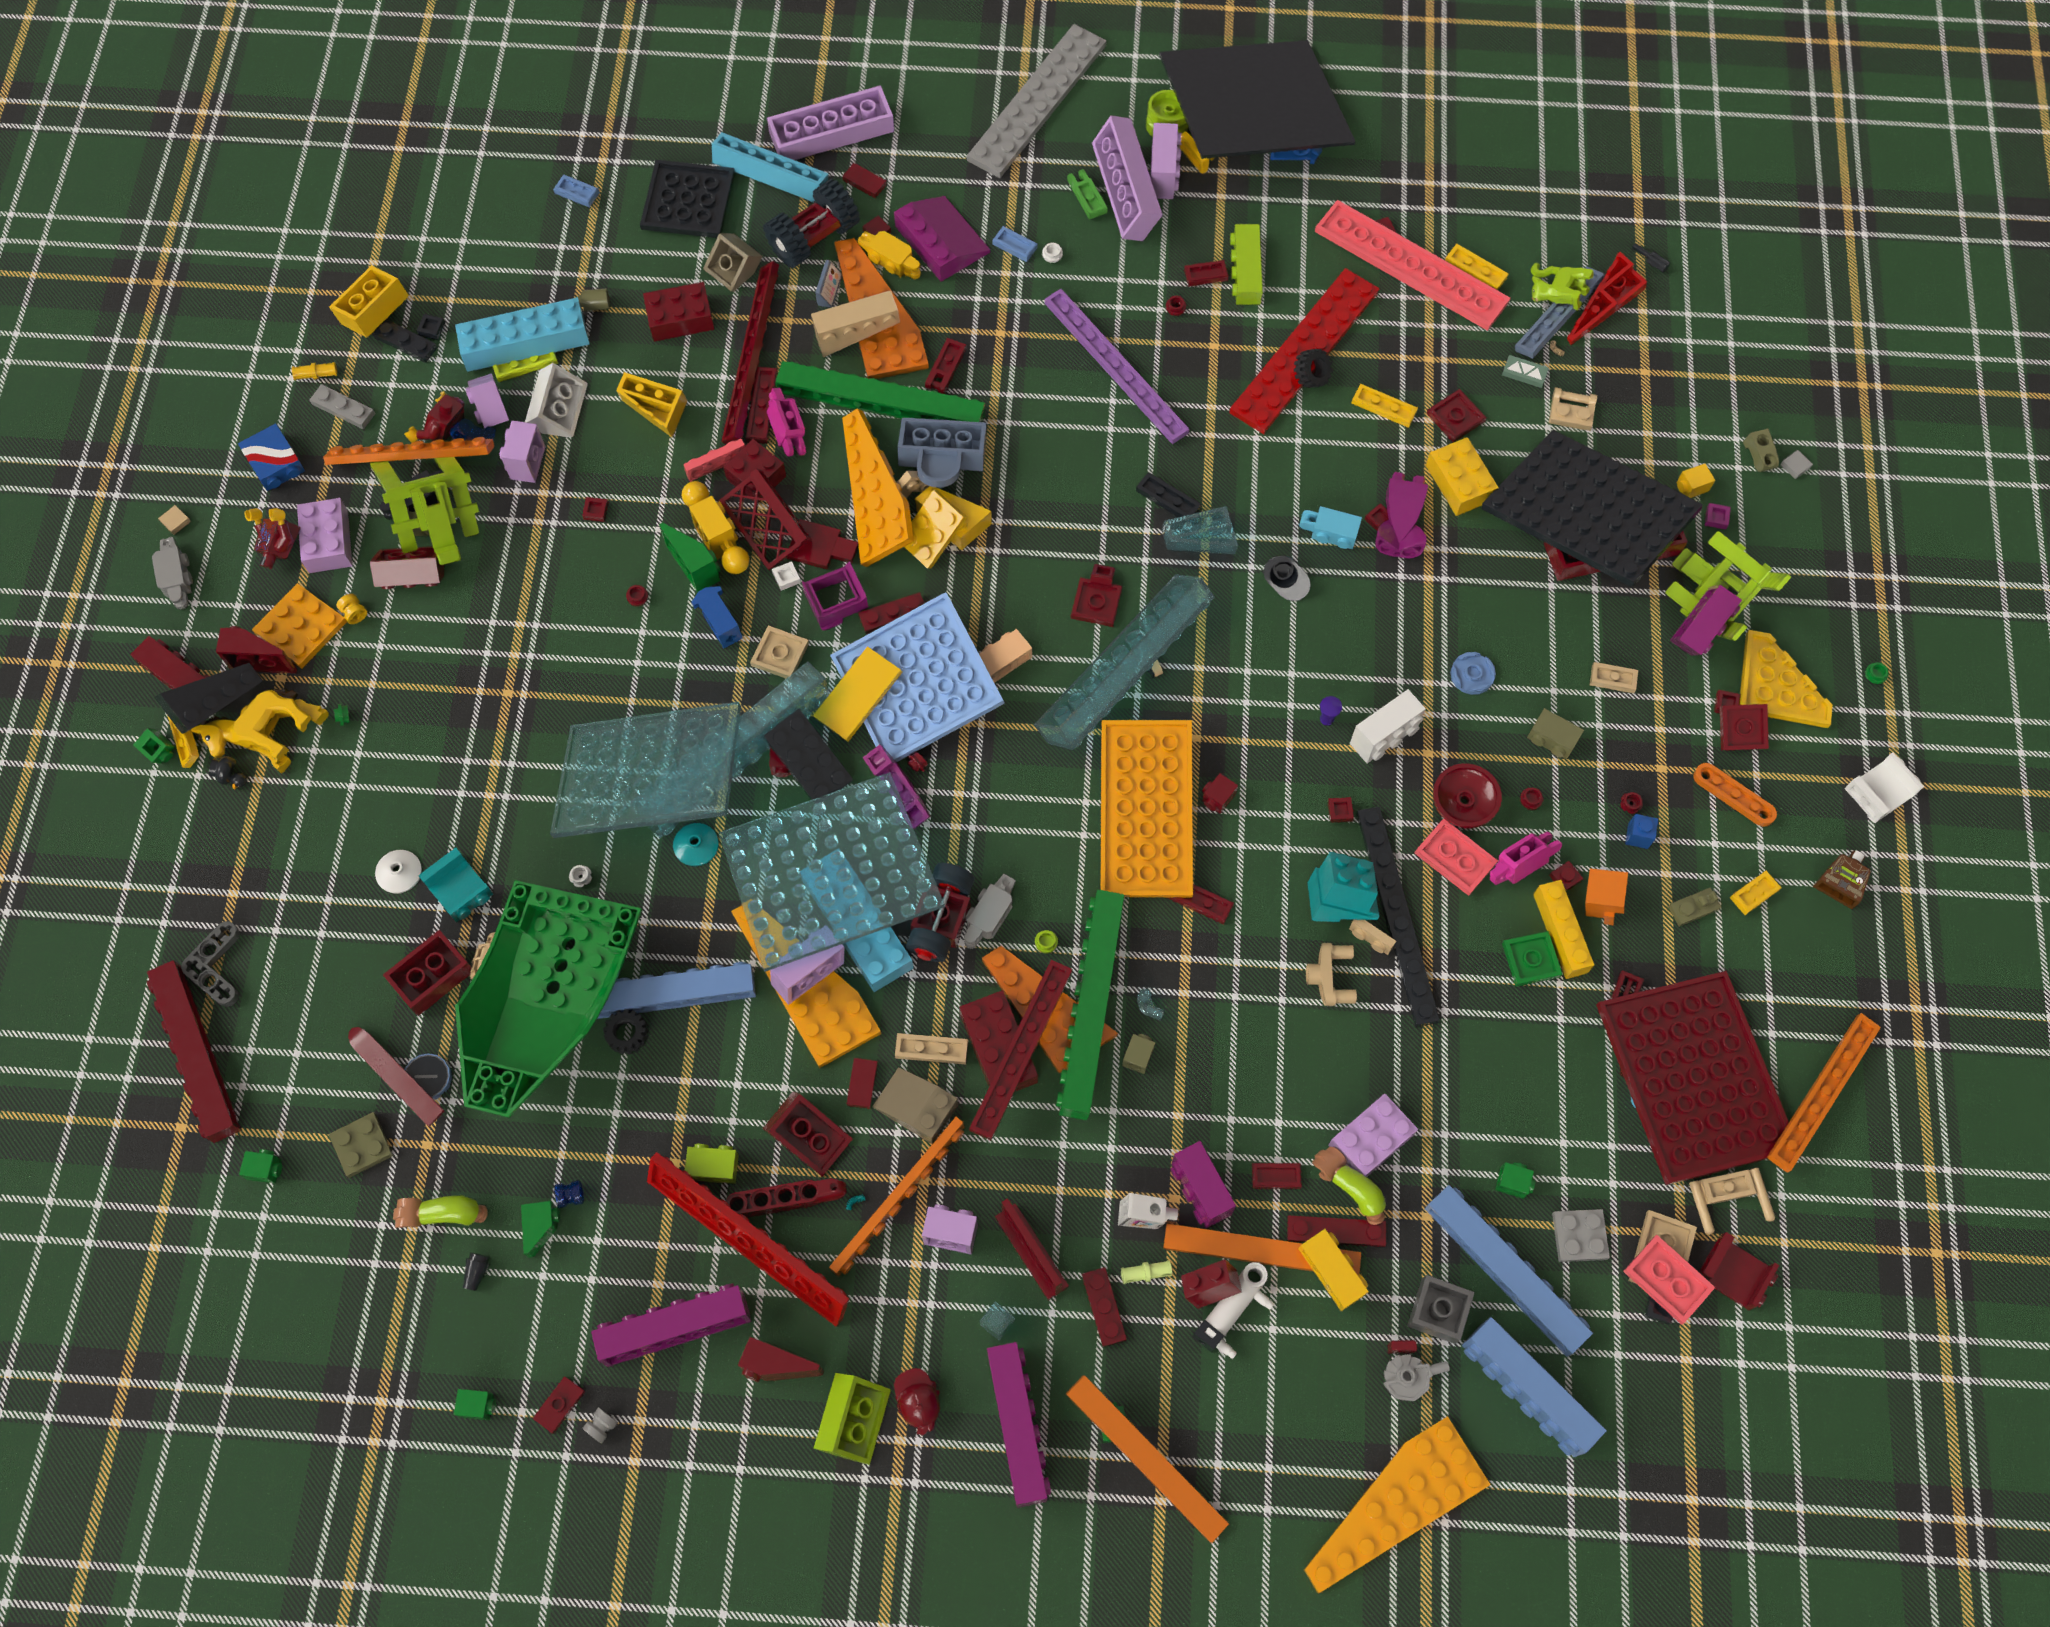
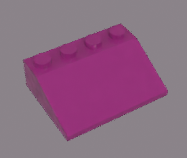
(940, 235)

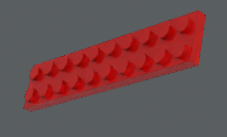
(1320, 329)
(747, 1239)

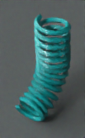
(854, 1200)

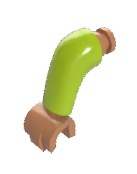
(1359, 1187)
(447, 1209)

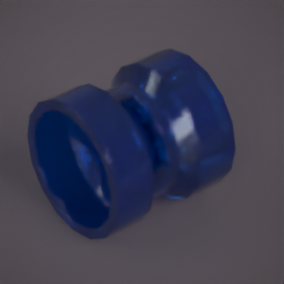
(569, 1194)

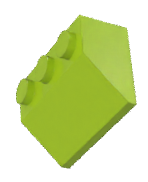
(852, 1418)

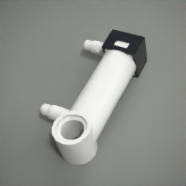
(1229, 1310)

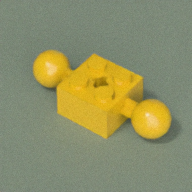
(714, 528)

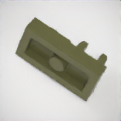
(1694, 906)

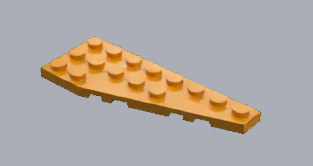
(878, 504)
(827, 1015)
(1414, 1489)

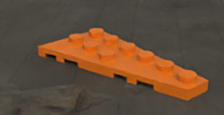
(1019, 986)

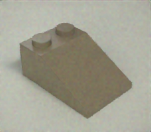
(916, 1104)

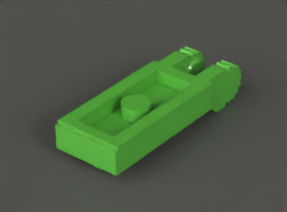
(1087, 195)

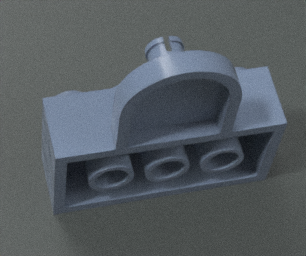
(941, 448)

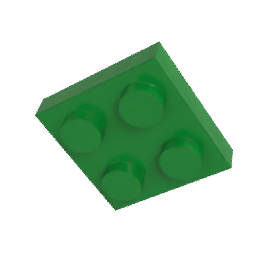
(1532, 958)

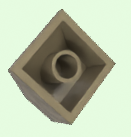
(732, 261)

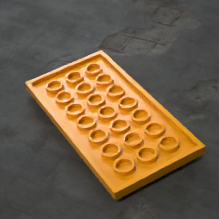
(1146, 808)

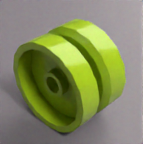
(1164, 108)

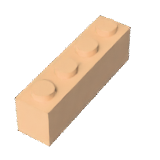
(1006, 654)

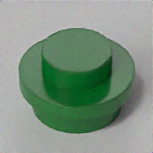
(1876, 673)
(341, 714)

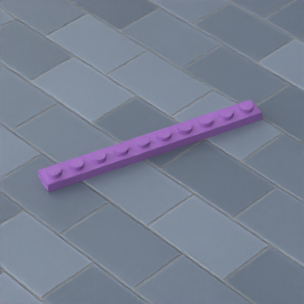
(1117, 366)

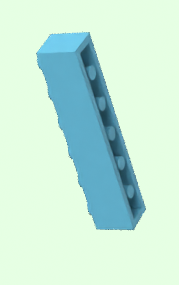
(767, 166)

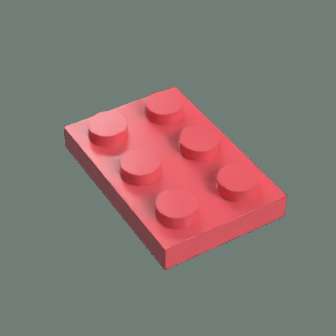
(1456, 857)
(1669, 1279)

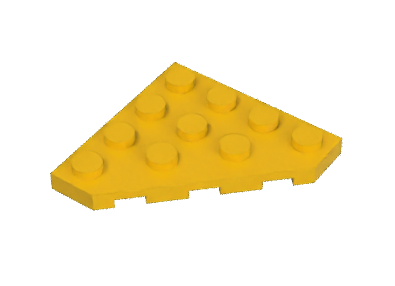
(1774, 680)

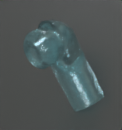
(1146, 1005)

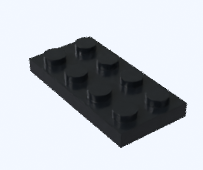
(807, 756)

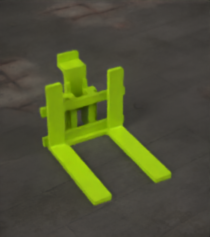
(435, 517)
(1708, 576)

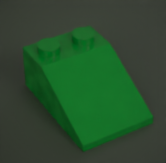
(692, 557)

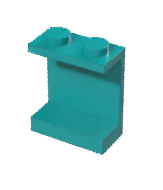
(456, 885)

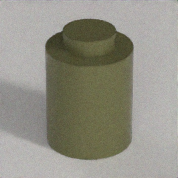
(594, 299)

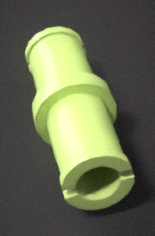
(1146, 1272)

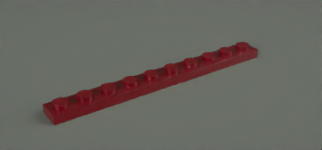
(750, 353)

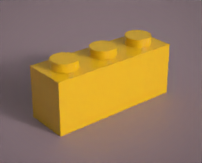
(1334, 1269)

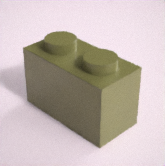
(1555, 734)

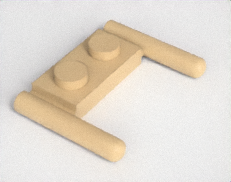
(1727, 1188)

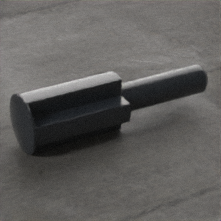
(1653, 258)

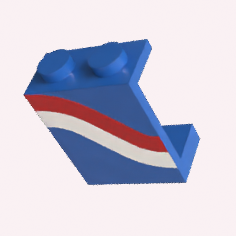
(271, 457)

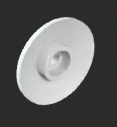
(404, 878)

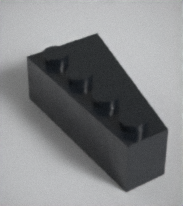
(201, 699)

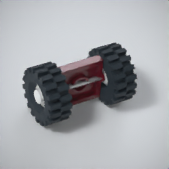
(830, 212)

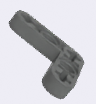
(205, 963)

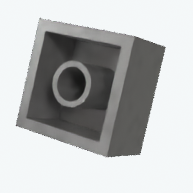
(1441, 1309)

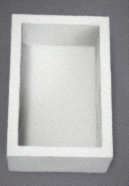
(1388, 726)

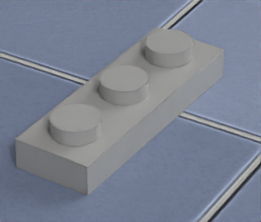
(342, 406)

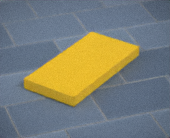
(857, 694)

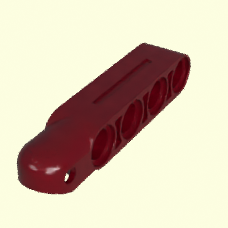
(824, 1194)

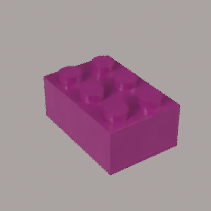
(1706, 620)
(1202, 1185)

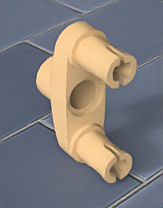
(1321, 974)

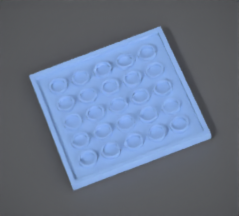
(940, 679)

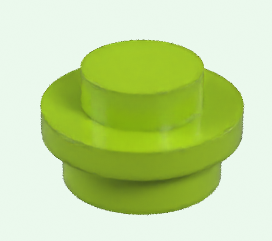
(1046, 941)

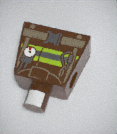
(1845, 879)

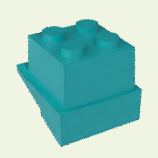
(1343, 889)

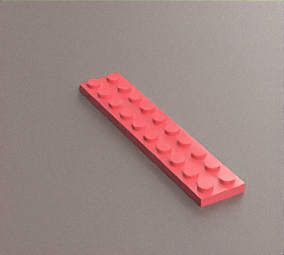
(1412, 265)

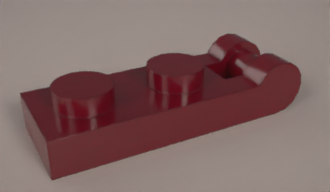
(945, 365)

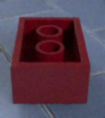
(678, 311)
(428, 973)

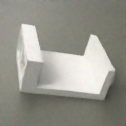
(1884, 787)

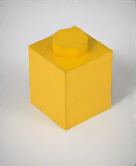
(1695, 481)

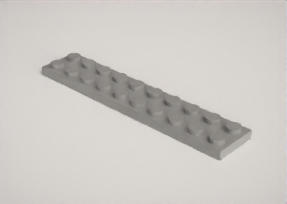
(1036, 101)

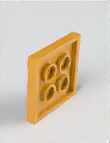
(300, 625)

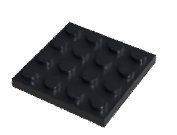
(687, 198)

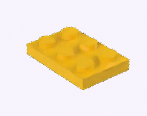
(934, 528)

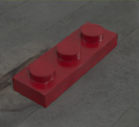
(881, 615)
(1103, 1307)

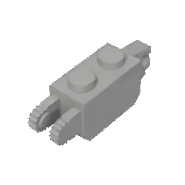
(172, 572)
(990, 911)

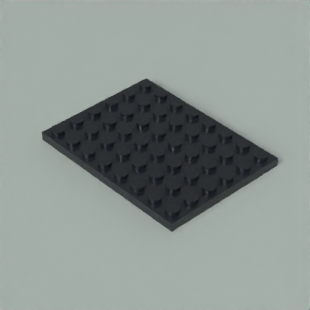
(1592, 507)

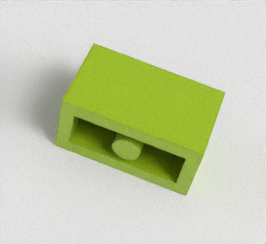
(712, 1164)

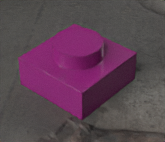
(1717, 516)

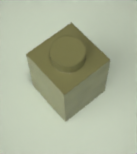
(1139, 1053)

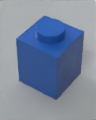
(1641, 831)

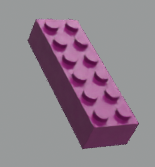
(671, 1325)
(1017, 1426)

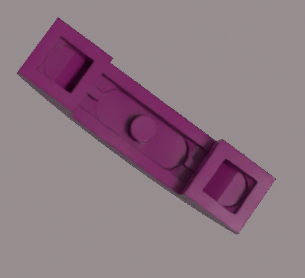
(882, 763)

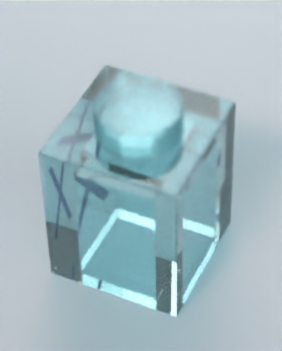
(997, 1321)

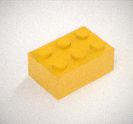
(369, 301)
(1461, 476)

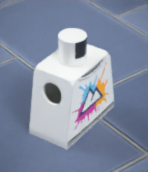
(1136, 1208)

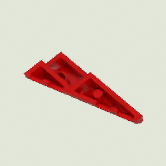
(1616, 290)

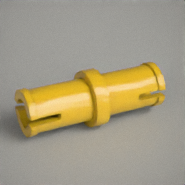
(314, 371)

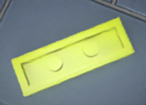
(520, 367)

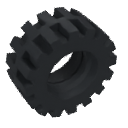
(1304, 372)
(618, 1020)

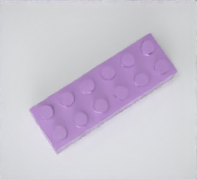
(831, 124)
(1126, 178)

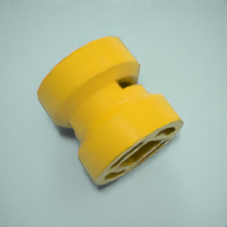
(351, 608)

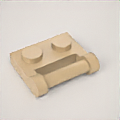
(1572, 415)

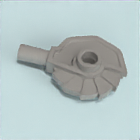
(1409, 1378)

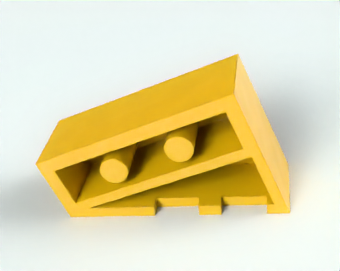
(653, 400)
(977, 517)

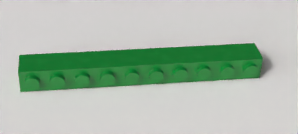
(874, 395)
(1091, 1005)

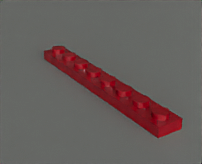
(1020, 1050)

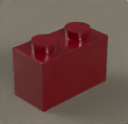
(1211, 1284)

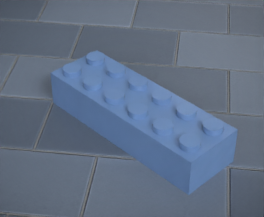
(1533, 1388)

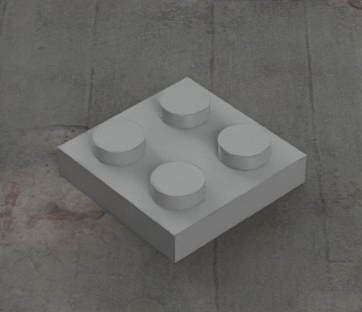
(1580, 1235)

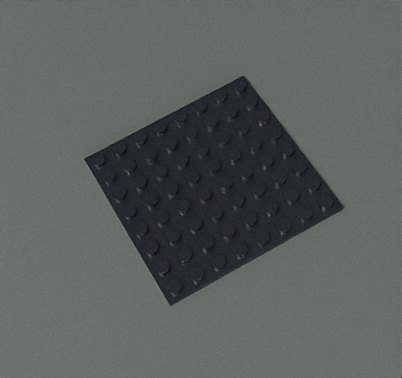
(1256, 99)

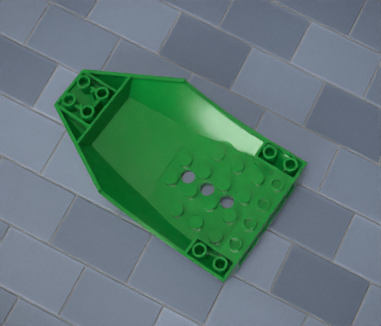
(508, 1020)

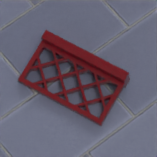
(779, 507)
(1030, 1250)

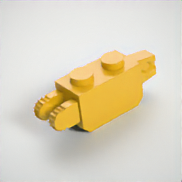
(890, 254)

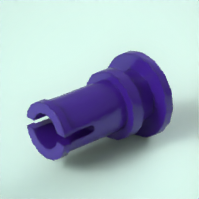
(1330, 708)

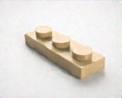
(931, 1048)

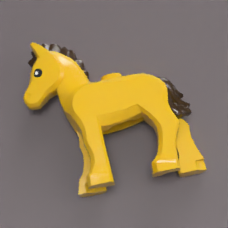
(257, 723)

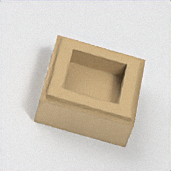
(174, 520)

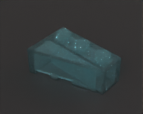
(1201, 532)

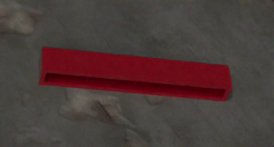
(193, 1052)

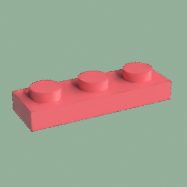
(712, 460)

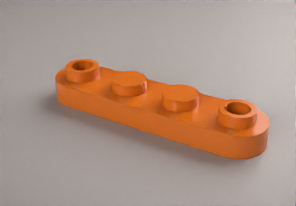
(1735, 794)

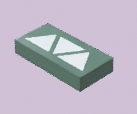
(1525, 371)

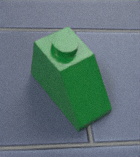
(538, 1225)

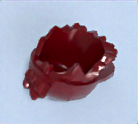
(917, 1399)

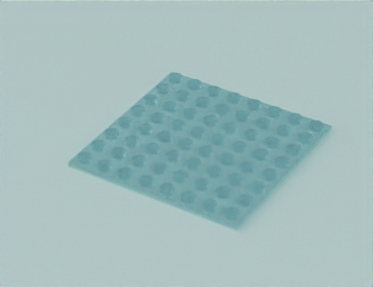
(829, 871)

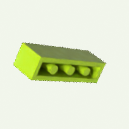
(1247, 264)

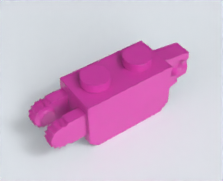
(786, 422)
(1524, 858)

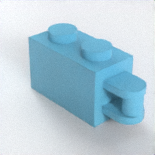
(1331, 526)

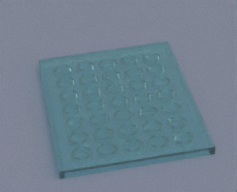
(647, 770)

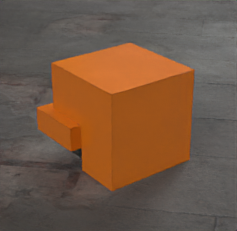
(1606, 894)

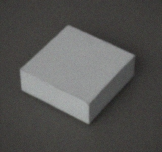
(1796, 464)

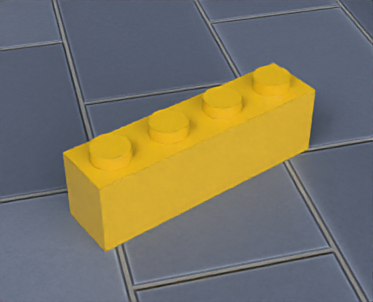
(1563, 929)

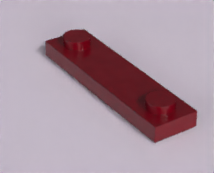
(1345, 1230)

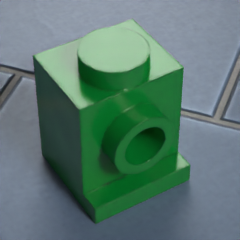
(149, 743)

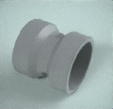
(601, 1423)

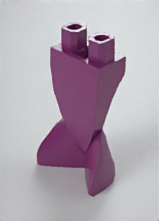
(1404, 504)

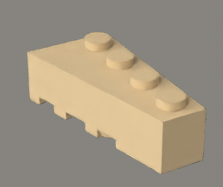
(854, 321)

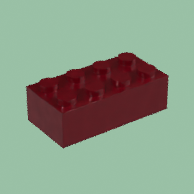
(990, 1031)

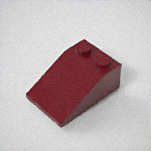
(241, 647)
(807, 1133)
(772, 1363)

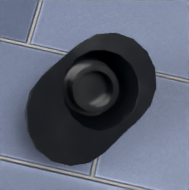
(1287, 578)

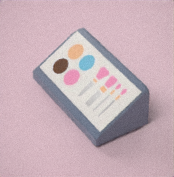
(828, 285)

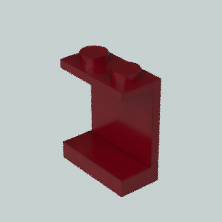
(1738, 1273)

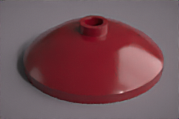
(1473, 785)

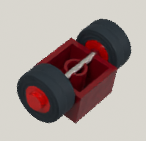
(941, 929)

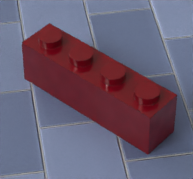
(165, 665)

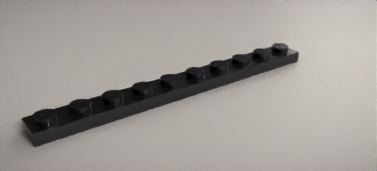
(1398, 917)

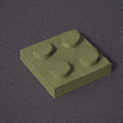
(361, 1144)

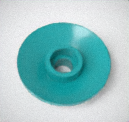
(699, 853)

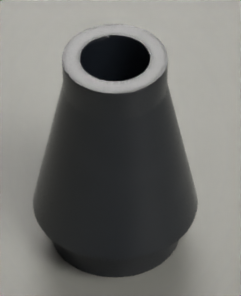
(475, 1270)

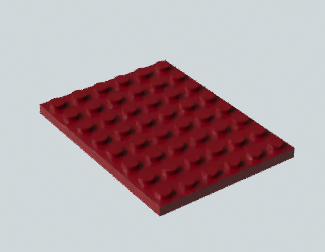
(1695, 1076)

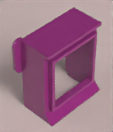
(833, 616)

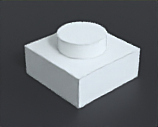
(786, 576)

